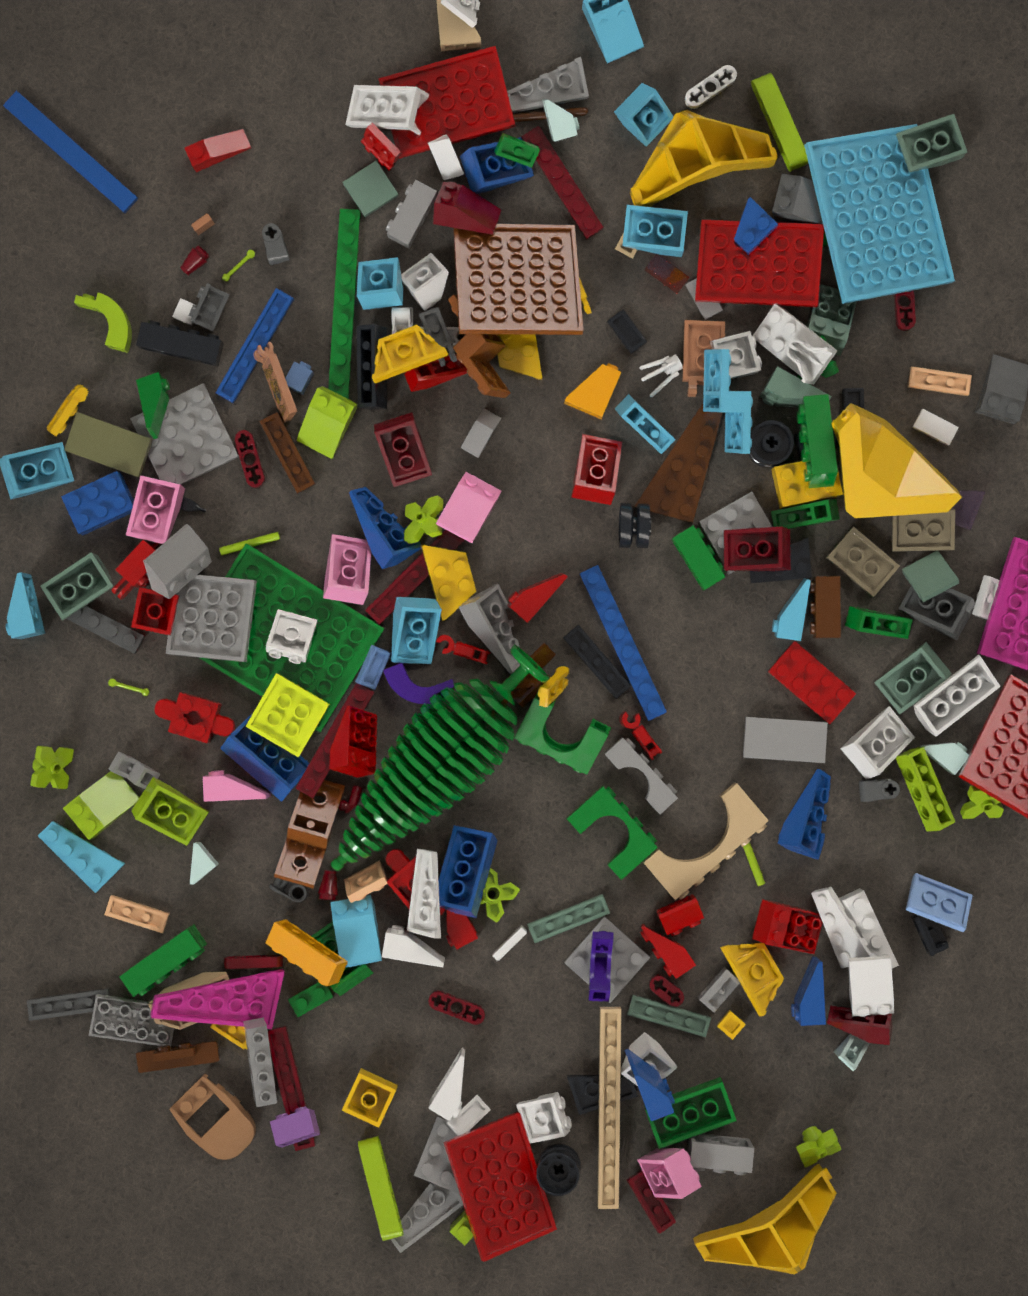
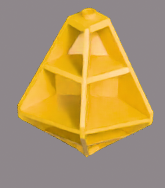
(698, 150)
(885, 471)
(780, 1234)

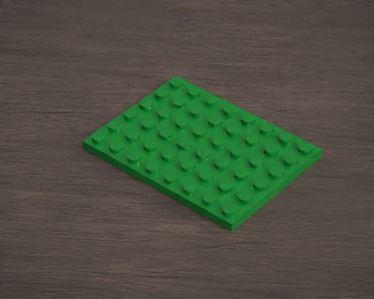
(336, 647)

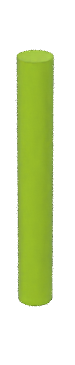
(252, 542)
(754, 864)

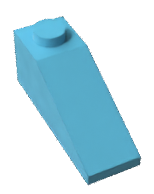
(644, 424)
(791, 617)

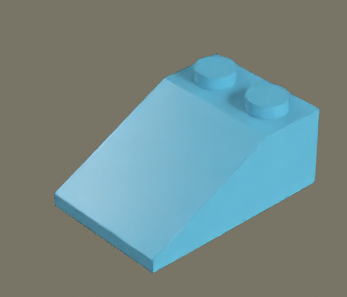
(655, 230)
(36, 470)
(24, 612)
(414, 629)
(356, 931)

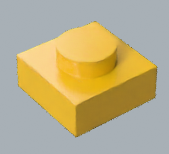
(731, 1024)

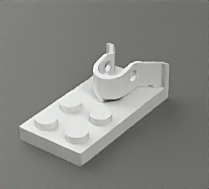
(385, 106)
(794, 344)

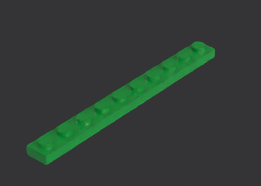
(344, 301)

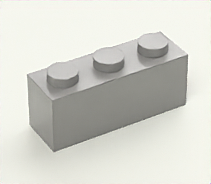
(411, 213)

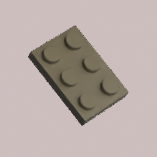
(924, 532)
(863, 561)

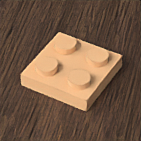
(365, 881)

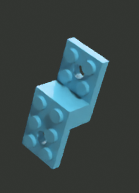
(734, 403)

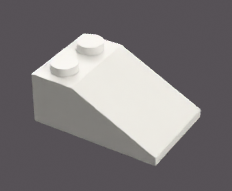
(877, 743)
(407, 947)
(871, 986)
(447, 1097)

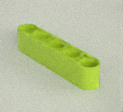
(780, 121)
(380, 1188)

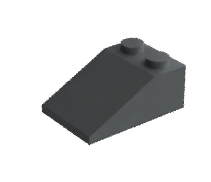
(796, 201)
(1004, 390)
(944, 612)

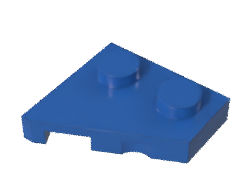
(753, 227)

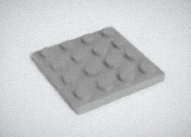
(189, 439)
(213, 619)

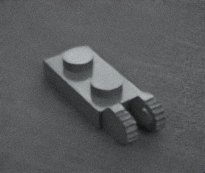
(436, 328)

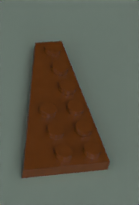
(680, 478)

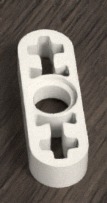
(709, 95)

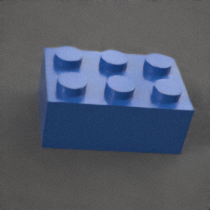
(99, 503)

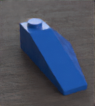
(381, 529)
(803, 825)

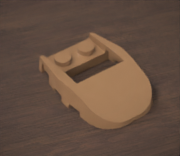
(229, 1134)

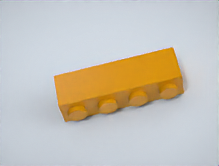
(306, 952)

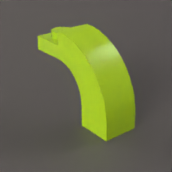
(119, 331)

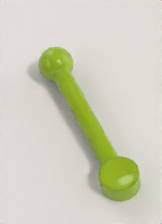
(250, 254)
(112, 682)

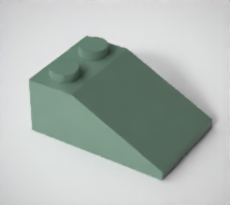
(932, 144)
(786, 390)
(913, 678)

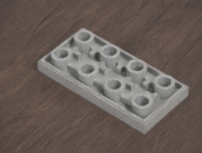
(785, 739)
(127, 1021)

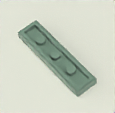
(568, 918)
(669, 1015)

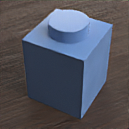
(299, 377)

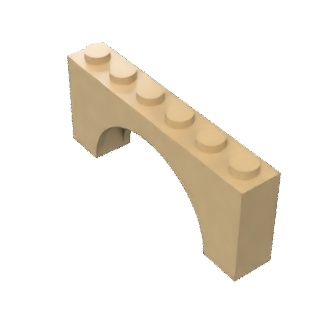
(742, 822)

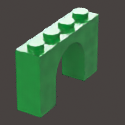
(576, 755)
(639, 844)

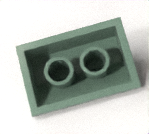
(78, 585)

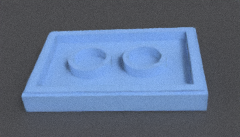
(939, 902)

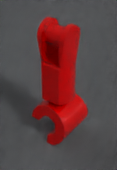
(463, 649)
(640, 734)

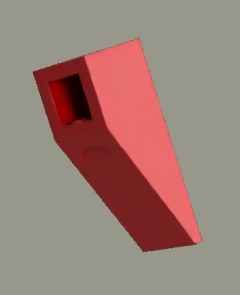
(673, 954)

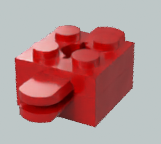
(134, 570)
(194, 717)
(402, 880)

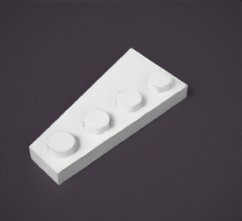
(839, 927)

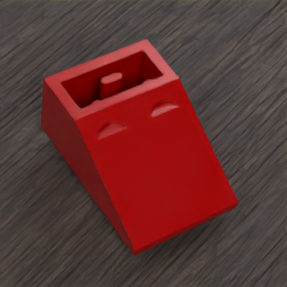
(355, 744)
(787, 927)

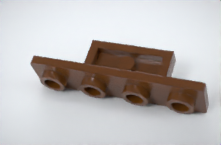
(529, 686)
(179, 1056)

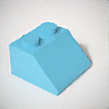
(644, 113)
(380, 283)

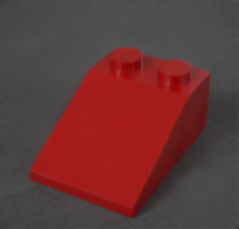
(597, 469)

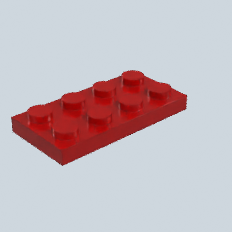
(811, 682)

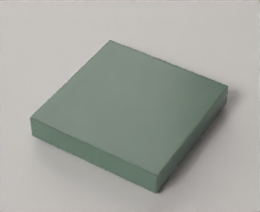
(370, 188)
(930, 576)

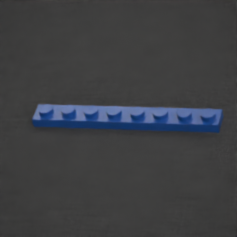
(623, 642)

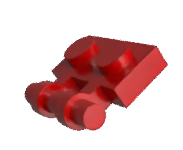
(380, 146)

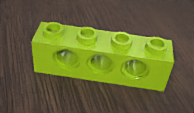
(925, 789)

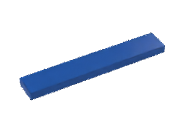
(259, 335)

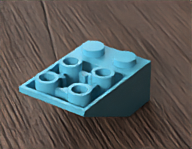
(613, 27)

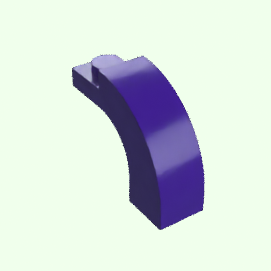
(405, 688)
(600, 966)

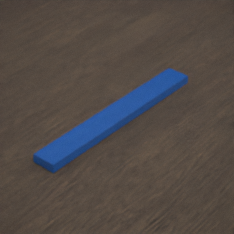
(70, 152)

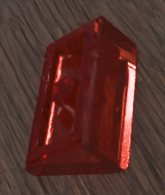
(666, 273)

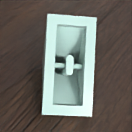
(201, 862)
(851, 1051)

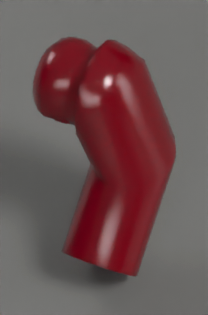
(353, 800)

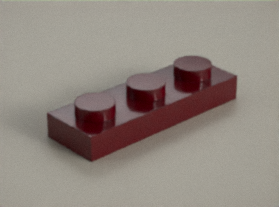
(653, 1206)

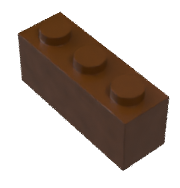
(825, 607)

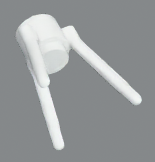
(670, 365)

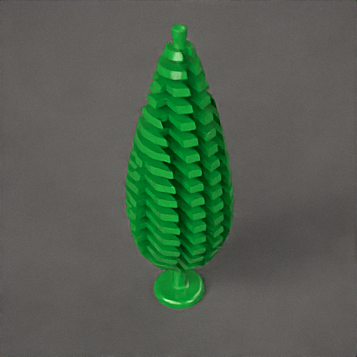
(436, 760)

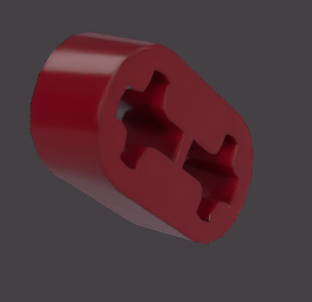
(669, 987)

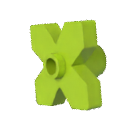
(423, 519)
(49, 767)
(981, 803)
(503, 892)
(817, 1145)

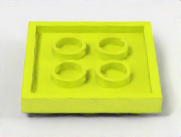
(287, 715)

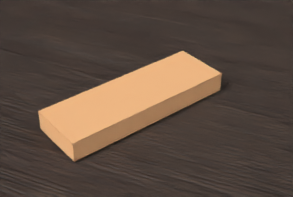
(939, 381)
(137, 914)

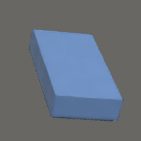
(373, 667)

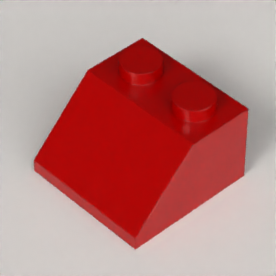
(154, 611)
(680, 914)

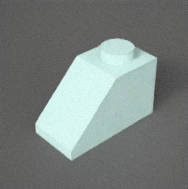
(560, 122)
(948, 755)

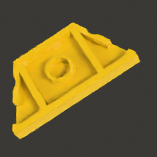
(405, 352)
(520, 354)
(449, 577)
(755, 972)

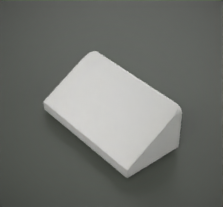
(445, 157)

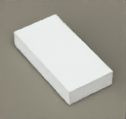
(935, 427)
(509, 943)
(468, 1116)

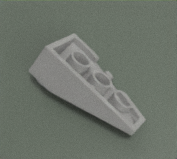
(488, 619)

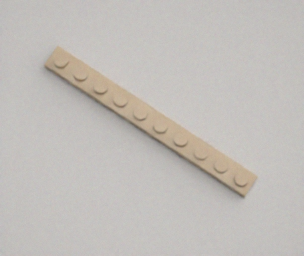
(609, 1107)

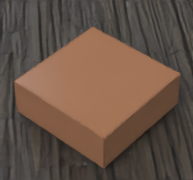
(202, 224)

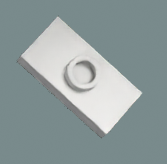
(985, 597)

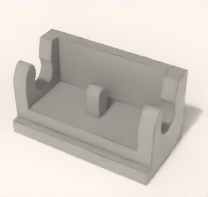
(719, 989)

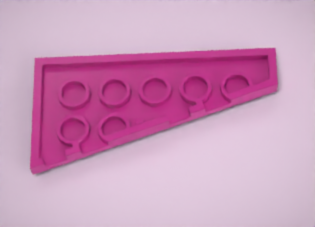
(1007, 624)
(224, 1001)

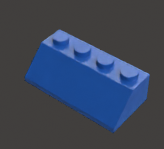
(265, 761)
(466, 870)

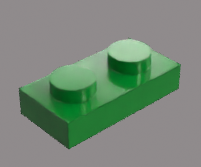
(517, 150)
(310, 998)

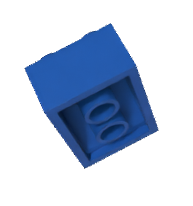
(489, 171)
(809, 999)
(651, 1087)

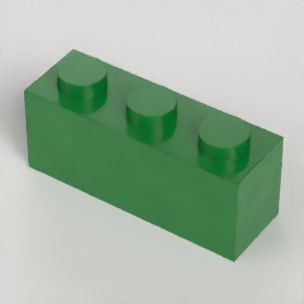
(699, 557)

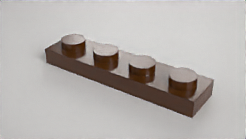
(287, 452)

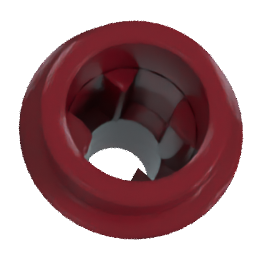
(194, 260)
(328, 888)

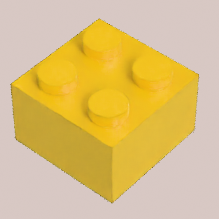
(369, 1097)

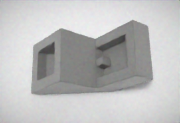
(480, 433)
(133, 770)

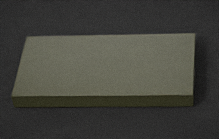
(108, 444)

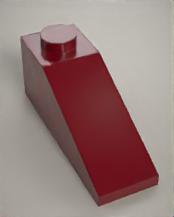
(869, 1028)

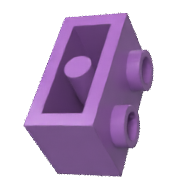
(294, 1127)

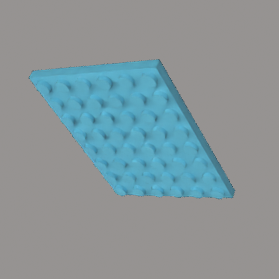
(877, 216)

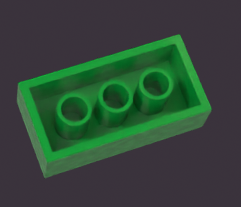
(817, 441)
(159, 964)
(694, 1113)

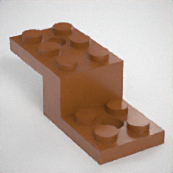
(476, 353)
(309, 835)

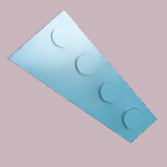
(82, 857)

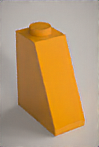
(595, 392)

